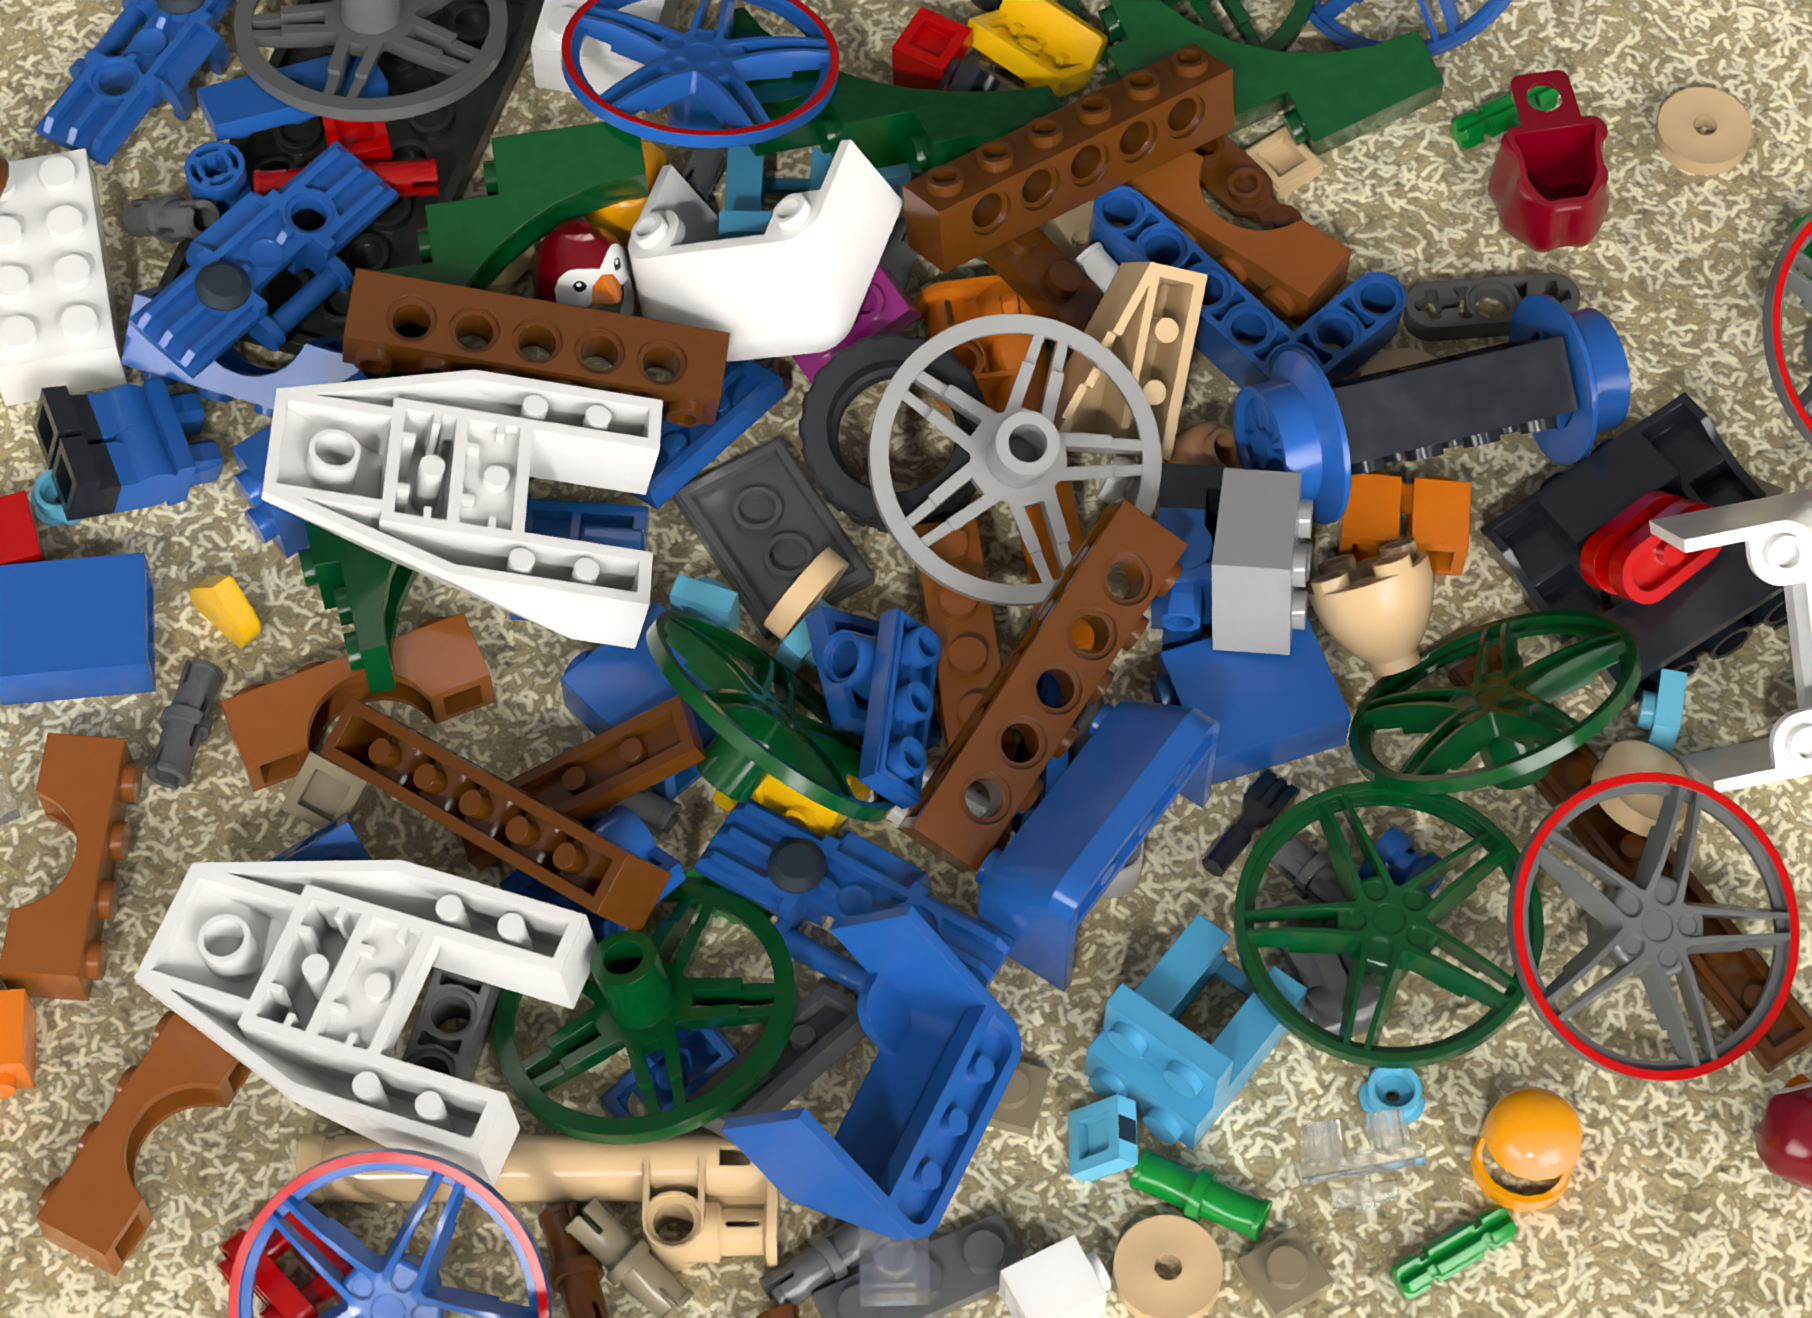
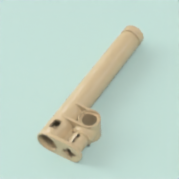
(677, 1179)

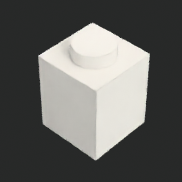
(1056, 1283)

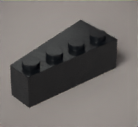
(1703, 615)

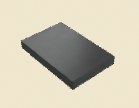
(766, 528)

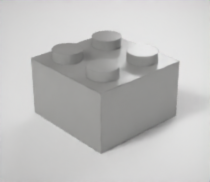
(1260, 561)

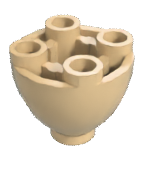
(1377, 604)

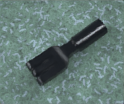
(1260, 806)

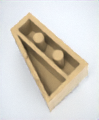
(1151, 327)

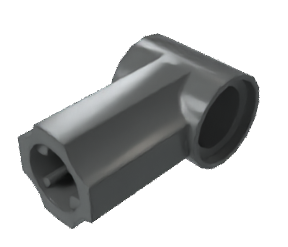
(1326, 981)

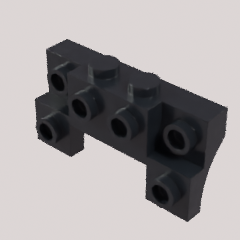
(1545, 533)

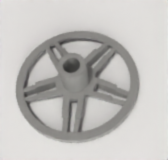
(1012, 453)

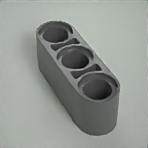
(449, 998)

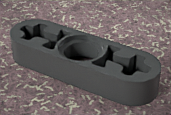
(1474, 325)

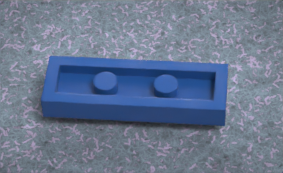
(684, 451)

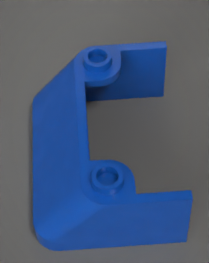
(1092, 826)
(922, 1101)

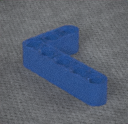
(1237, 312)

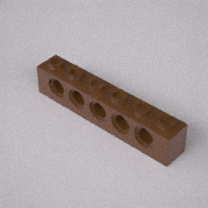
(1068, 157)
(513, 322)
(1149, 558)
(496, 815)

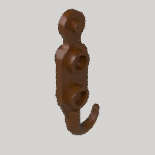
(1242, 184)

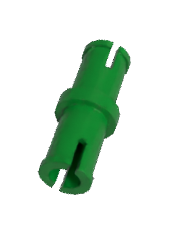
(1201, 1194)

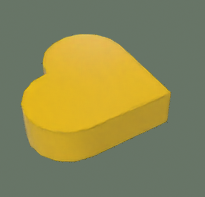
(226, 608)

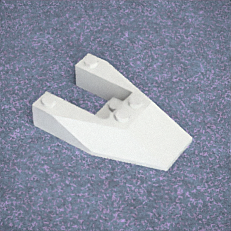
(441, 483)
(319, 967)

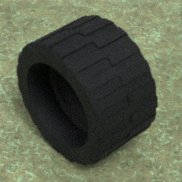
(830, 394)

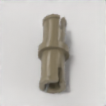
(628, 1260)

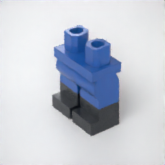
(123, 447)
(1190, 512)

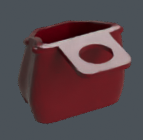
(1550, 170)

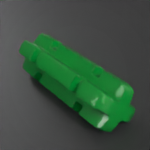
(1497, 116)
(1452, 1251)

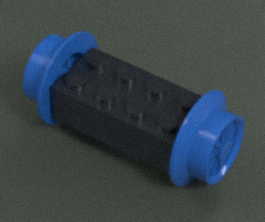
(1553, 378)

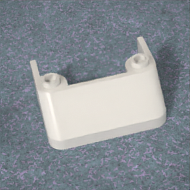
(772, 290)
(1780, 553)

